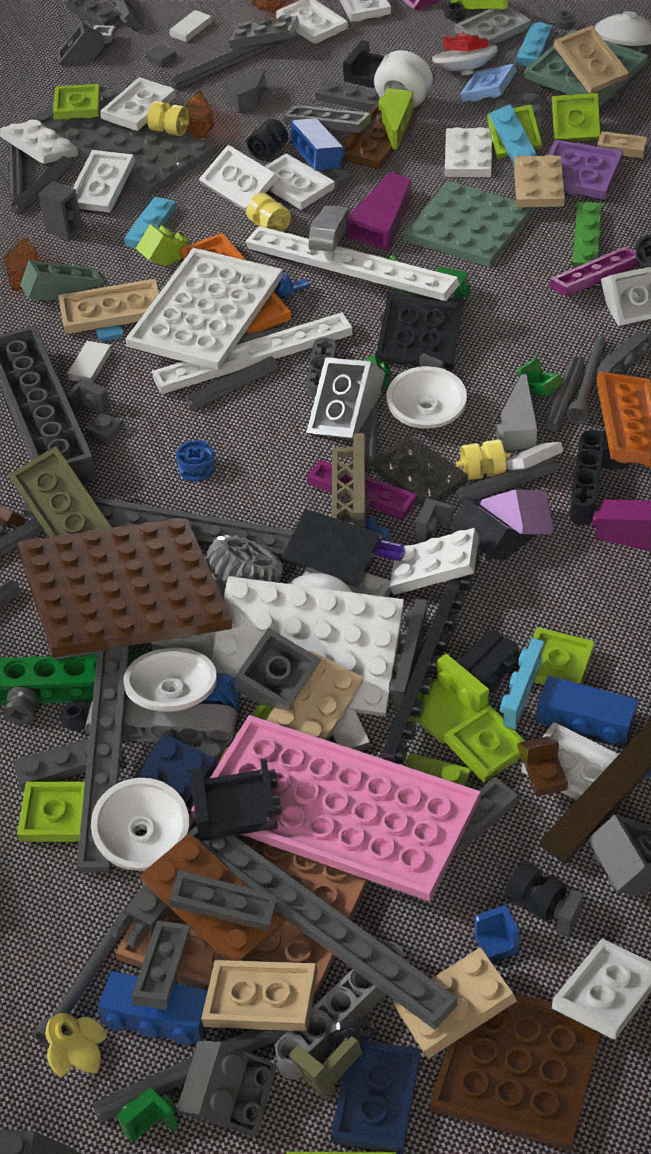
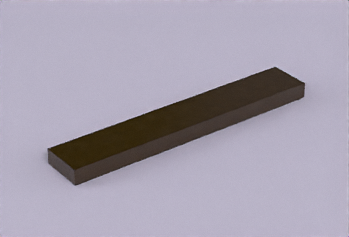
(600, 799)

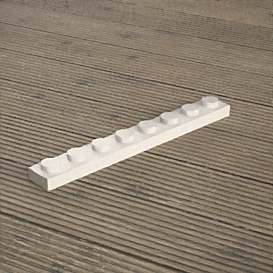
(253, 351)

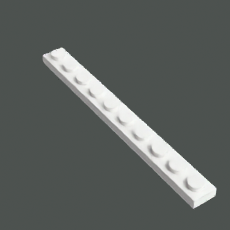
(355, 264)

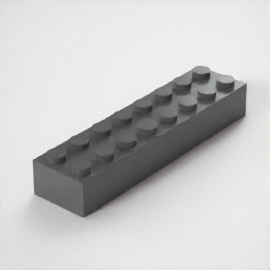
(40, 402)

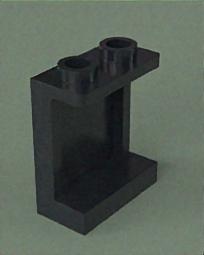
(361, 65)
(235, 802)

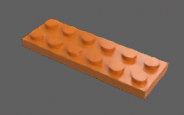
(273, 311)
(626, 416)

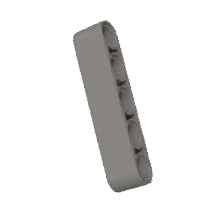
(328, 228)
(187, 726)
(323, 1015)

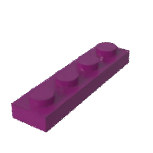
(593, 271)
(382, 495)

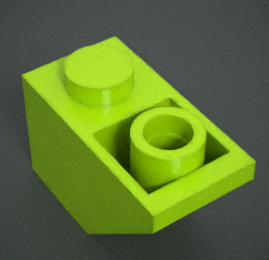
(162, 245)

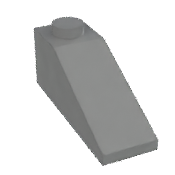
(518, 421)

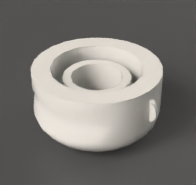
(408, 70)

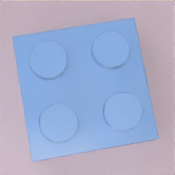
(488, 83)

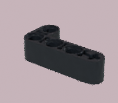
(591, 458)

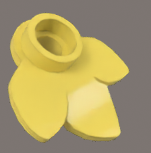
(77, 1048)

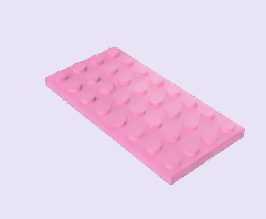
(355, 807)

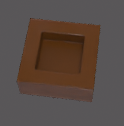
(9, 517)

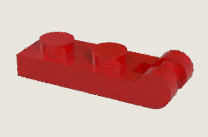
(464, 42)

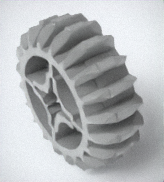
(242, 559)

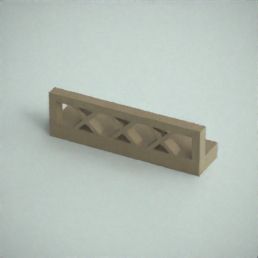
(356, 484)

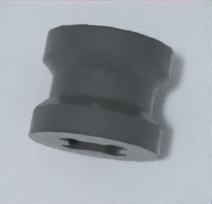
(20, 705)

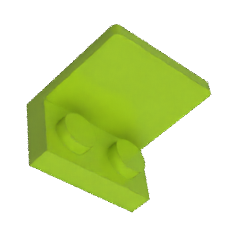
(453, 698)

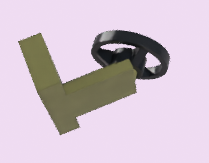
(324, 1076)

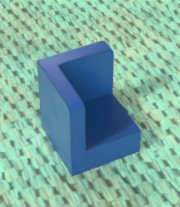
(497, 933)

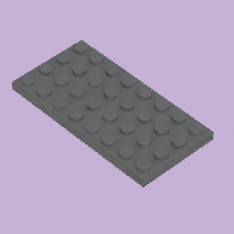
(158, 155)

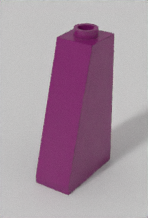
(381, 212)
(624, 523)

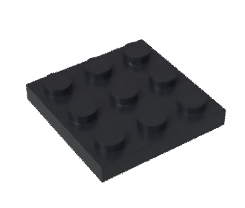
(418, 326)

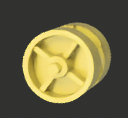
(168, 118)
(268, 213)
(483, 459)

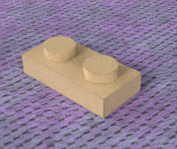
(631, 145)

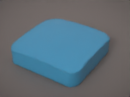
(109, 333)

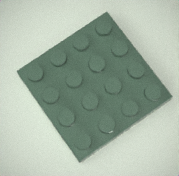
(556, 74)
(468, 223)

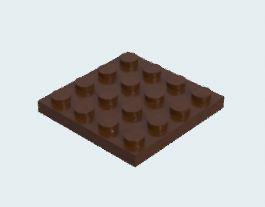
(520, 1073)

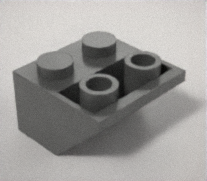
(227, 1087)

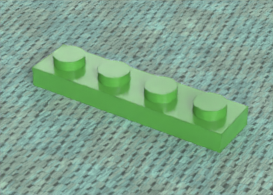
(586, 233)

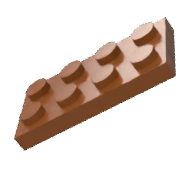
(229, 939)

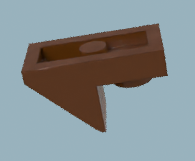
(543, 765)

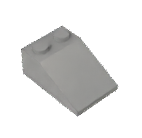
(344, 397)

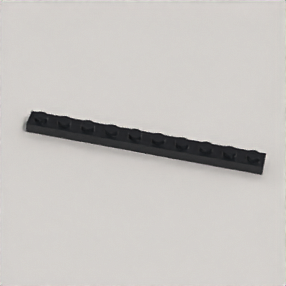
(422, 680)

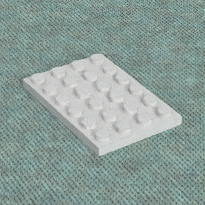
(204, 308)
(338, 625)

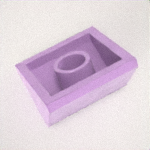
(522, 510)

